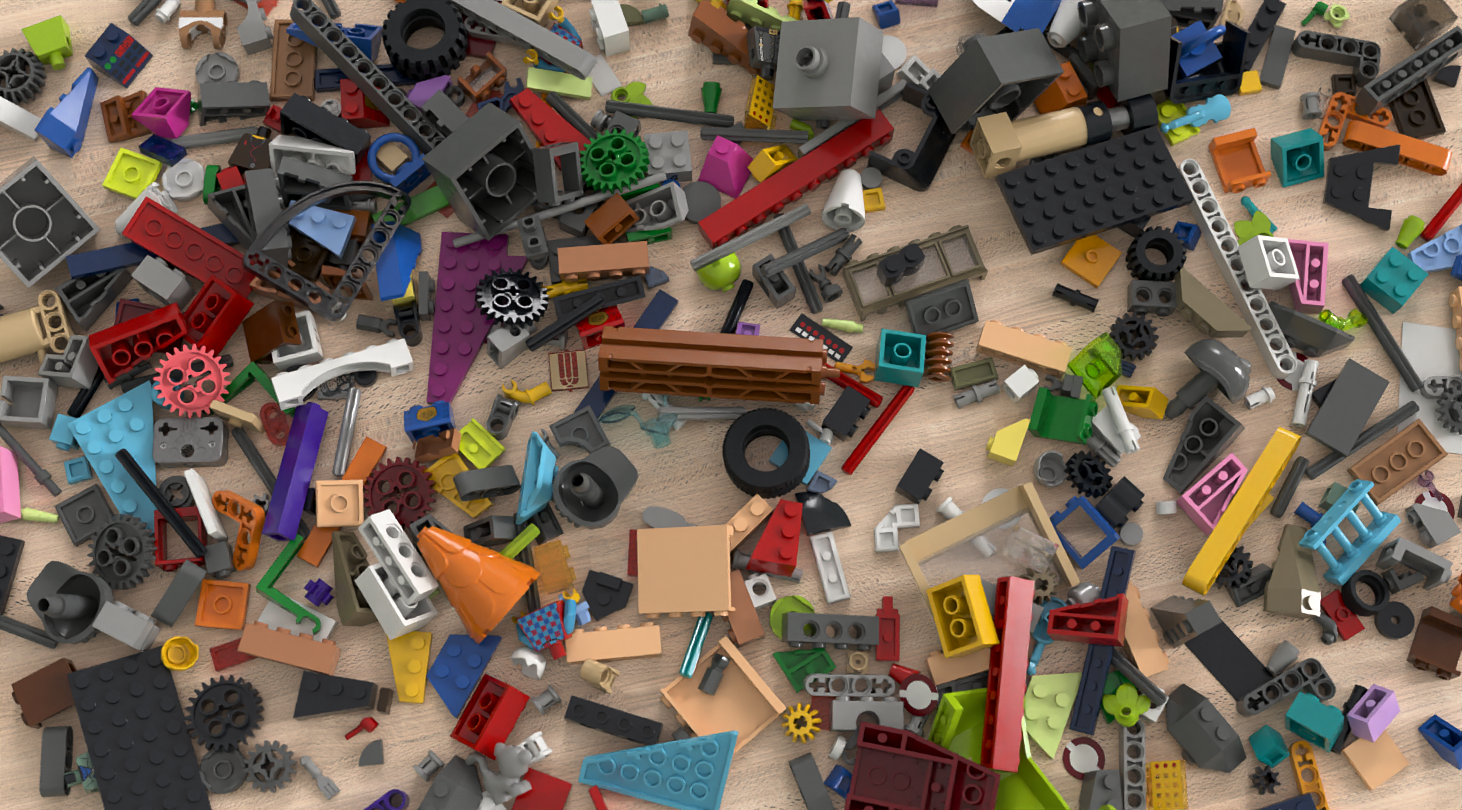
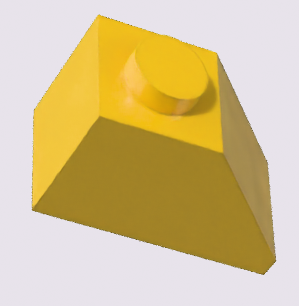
(771, 161)
(1143, 401)

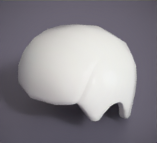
(532, 662)

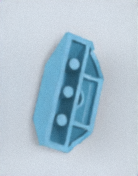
(537, 478)

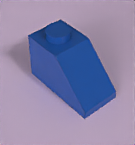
(1444, 739)

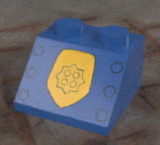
(428, 420)

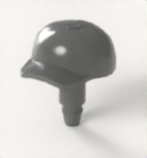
(1218, 369)
(599, 482)
(68, 601)

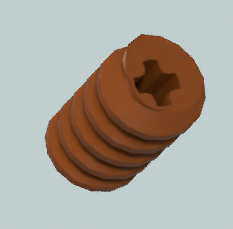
(936, 356)

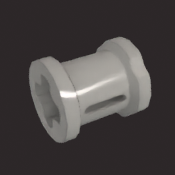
(1310, 105)
(561, 342)
(546, 699)
(428, 765)

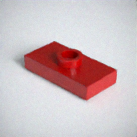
(1346, 621)

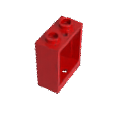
(160, 534)

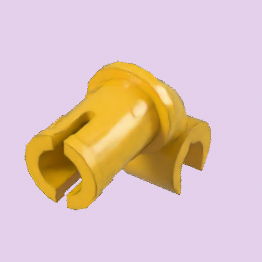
(527, 396)

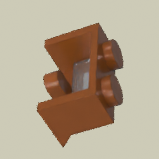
(483, 79)

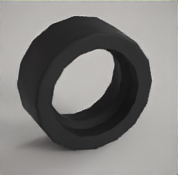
(1378, 586)

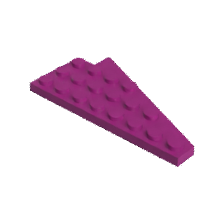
(457, 324)

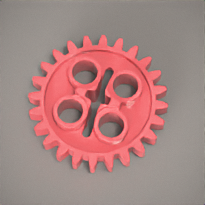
(182, 361)

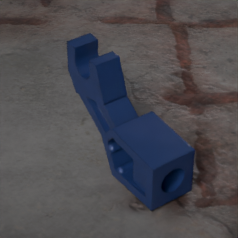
(509, 92)

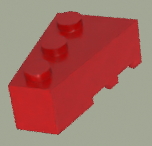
(779, 543)
(1091, 623)

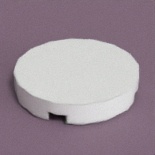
(184, 180)

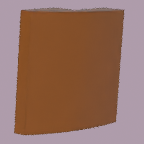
(119, 120)
(334, 275)

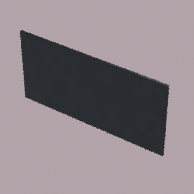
(1229, 661)

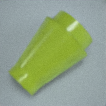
(1409, 231)

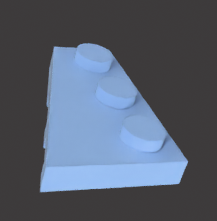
(326, 227)
(1440, 252)

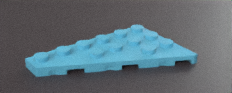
(115, 426)
(673, 773)

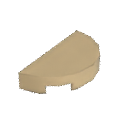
(1232, 12)

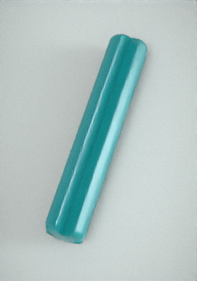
(695, 645)

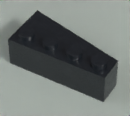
(318, 124)

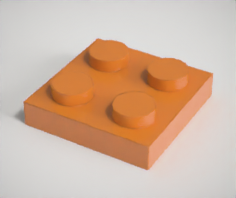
(222, 605)

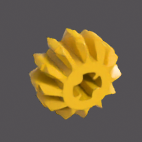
(803, 731)

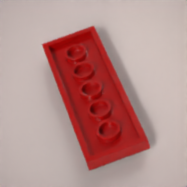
(187, 246)

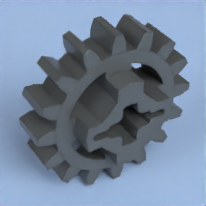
(1451, 410)
(270, 776)

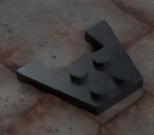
(1351, 180)

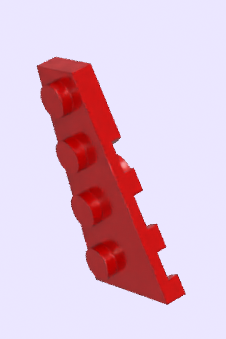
(545, 123)

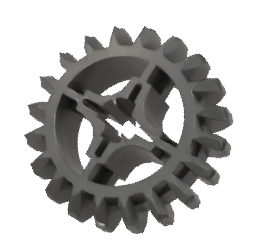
(18, 83)

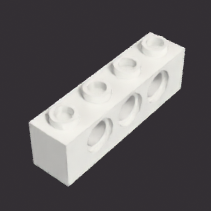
(398, 557)

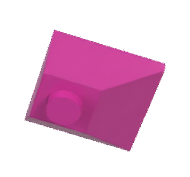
(165, 112)
(726, 167)

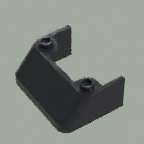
(1220, 77)
(918, 167)

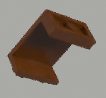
(270, 330)
(1437, 643)
(44, 692)

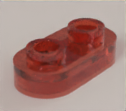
(275, 425)

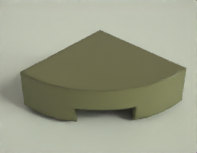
(631, 15)

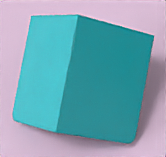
(1269, 746)

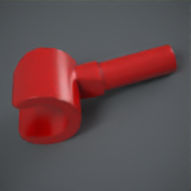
(368, 724)

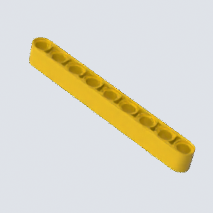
(1241, 511)

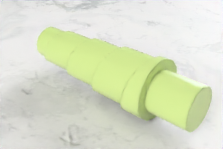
(843, 325)
(36, 515)

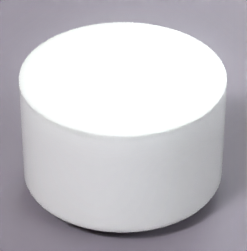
(1166, 507)

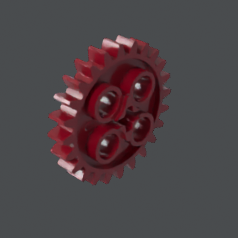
(394, 474)

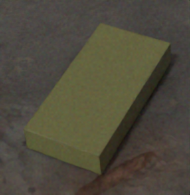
(973, 374)

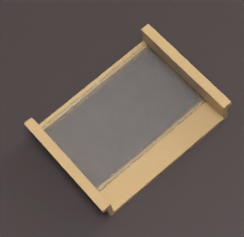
(976, 540)

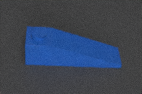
(364, 36)
(66, 124)
(397, 261)

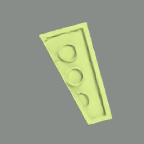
(756, 15)

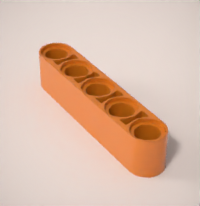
(1413, 152)

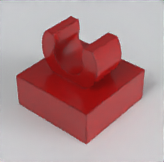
(272, 119)

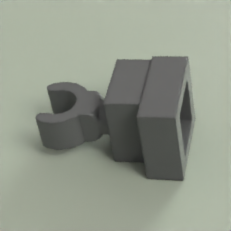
(1069, 387)

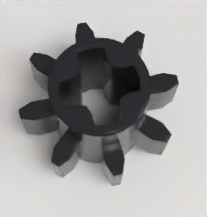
(1260, 784)

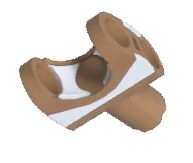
(203, 21)

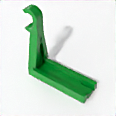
(245, 379)
(266, 589)

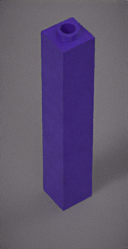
(295, 472)

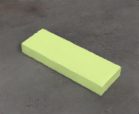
(562, 83)

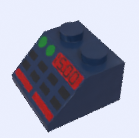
(118, 55)

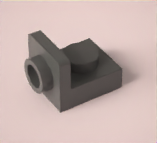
(1401, 582)

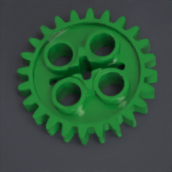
(614, 161)

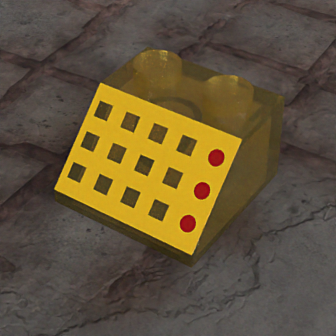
(759, 107)
(1166, 785)

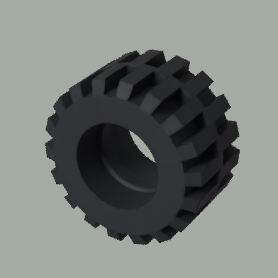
(1162, 241)

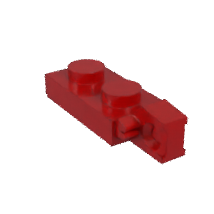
(889, 632)

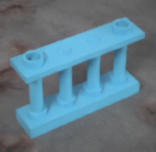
(1368, 538)

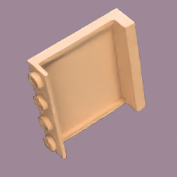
(684, 571)
(740, 703)

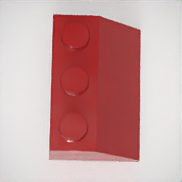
(215, 315)
(489, 716)

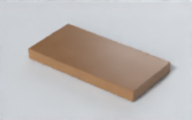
(292, 65)
(1398, 461)

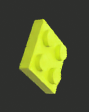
(131, 173)

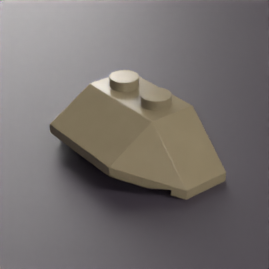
(1206, 309)

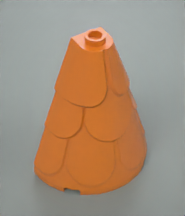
(474, 578)

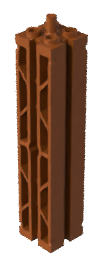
(713, 365)

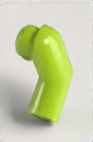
(797, 125)

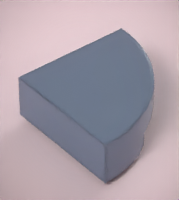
(655, 278)
(821, 483)

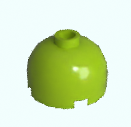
(721, 273)

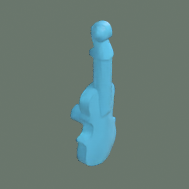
(1215, 109)
(1040, 633)

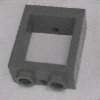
(546, 176)

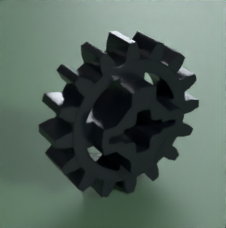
(1141, 339)
(1088, 474)
(1229, 575)

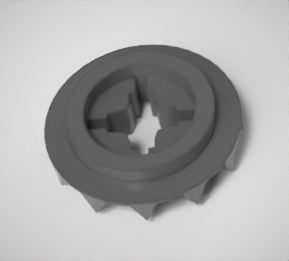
(177, 483)

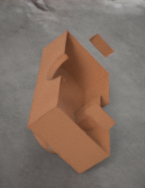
(434, 447)

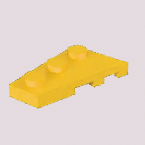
(443, 474)

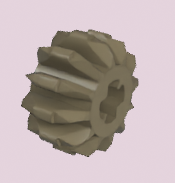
(1047, 585)

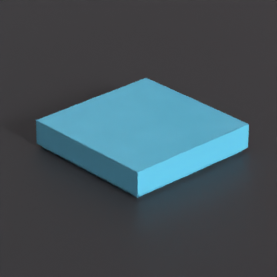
(818, 453)

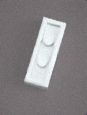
(829, 567)

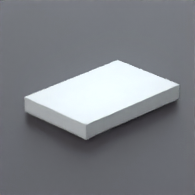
(205, 506)
(278, 617)

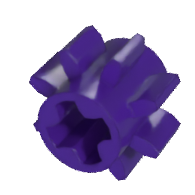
(318, 592)

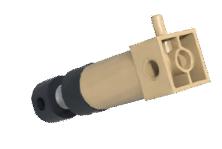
(1003, 143)

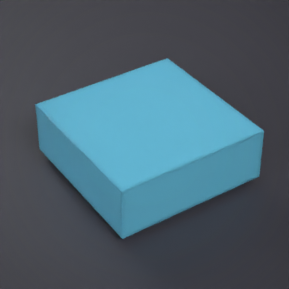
(78, 470)

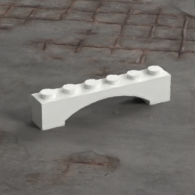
(295, 385)

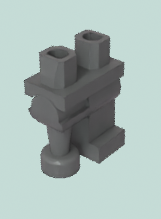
(534, 241)

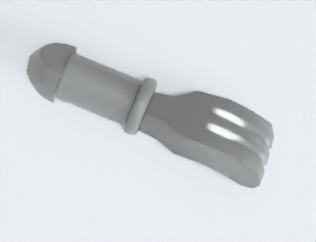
(324, 783)

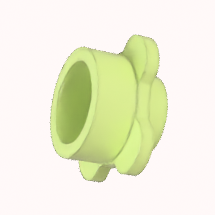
(1338, 10)

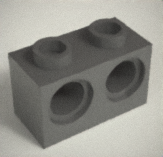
(1151, 292)

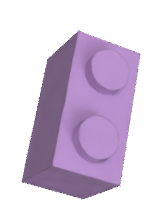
(1373, 713)

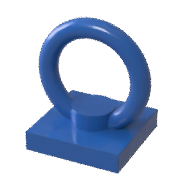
(1198, 47)
(409, 174)

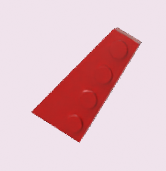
(136, 340)

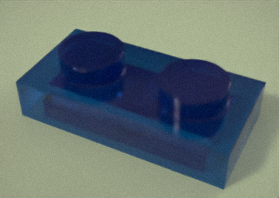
(162, 150)

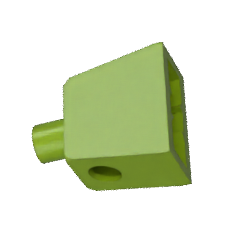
(50, 41)

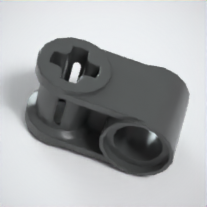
(504, 413)

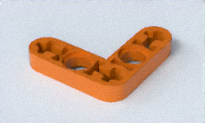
(1347, 110)
(244, 552)

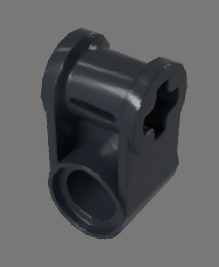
(407, 320)

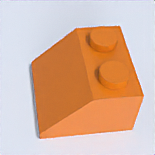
(1062, 93)

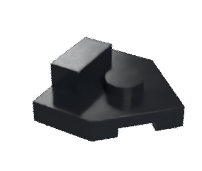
(605, 593)

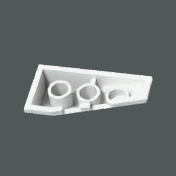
(311, 152)

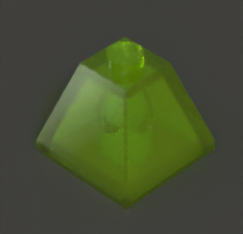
(1098, 364)

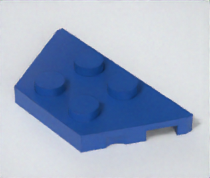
(460, 668)

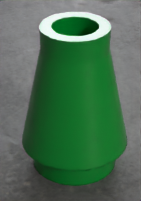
(711, 96)

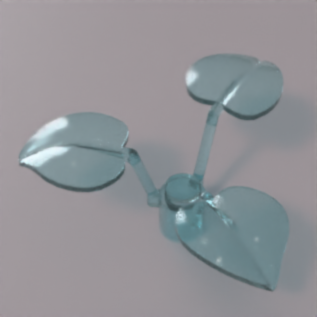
(656, 427)

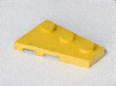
(410, 664)

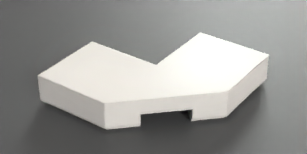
(898, 518)

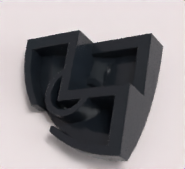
(821, 513)

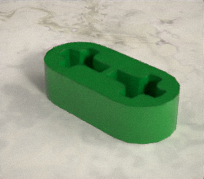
(211, 182)

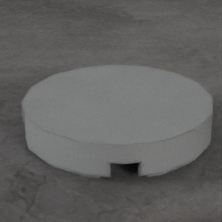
(217, 68)

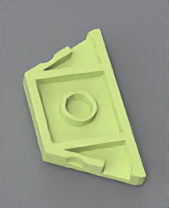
(1048, 708)

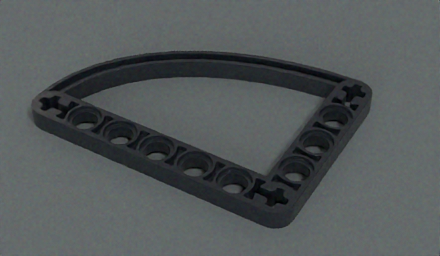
(307, 287)

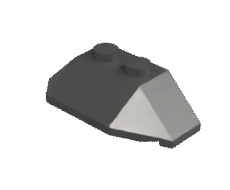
(1308, 333)
(1202, 731)
(454, 788)

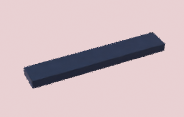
(329, 79)

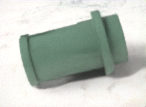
(655, 13)

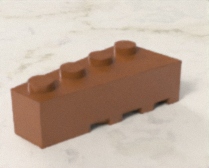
(721, 34)

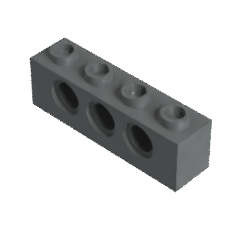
(866, 627)

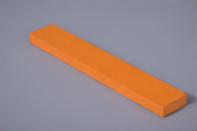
(320, 538)

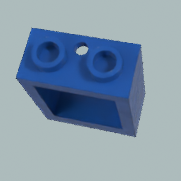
(1111, 534)

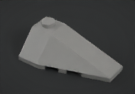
(659, 208)

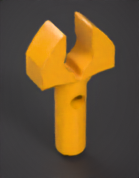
(858, 370)

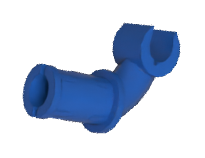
(1308, 515)

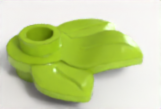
(633, 93)
(1247, 230)
(1126, 701)

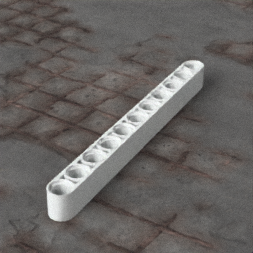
(1235, 278)

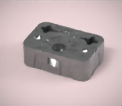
(190, 435)

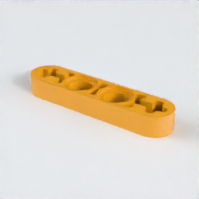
(1315, 784)

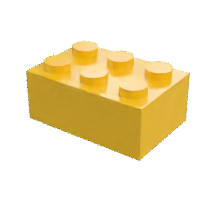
(962, 616)

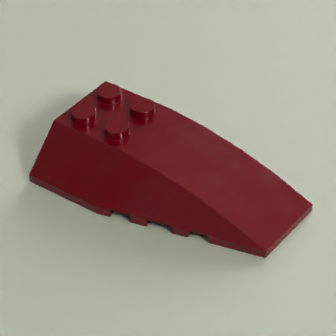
(912, 773)

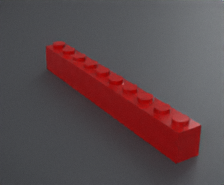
(795, 180)

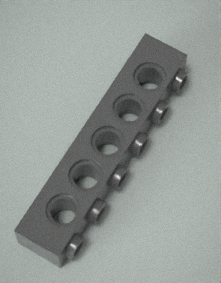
(1410, 71)
(574, 223)

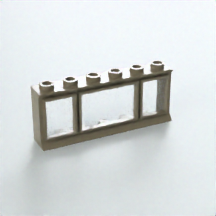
(947, 260)

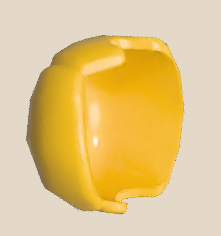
(179, 653)

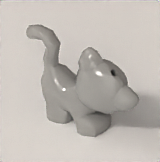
(512, 763)

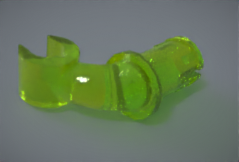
(1354, 319)

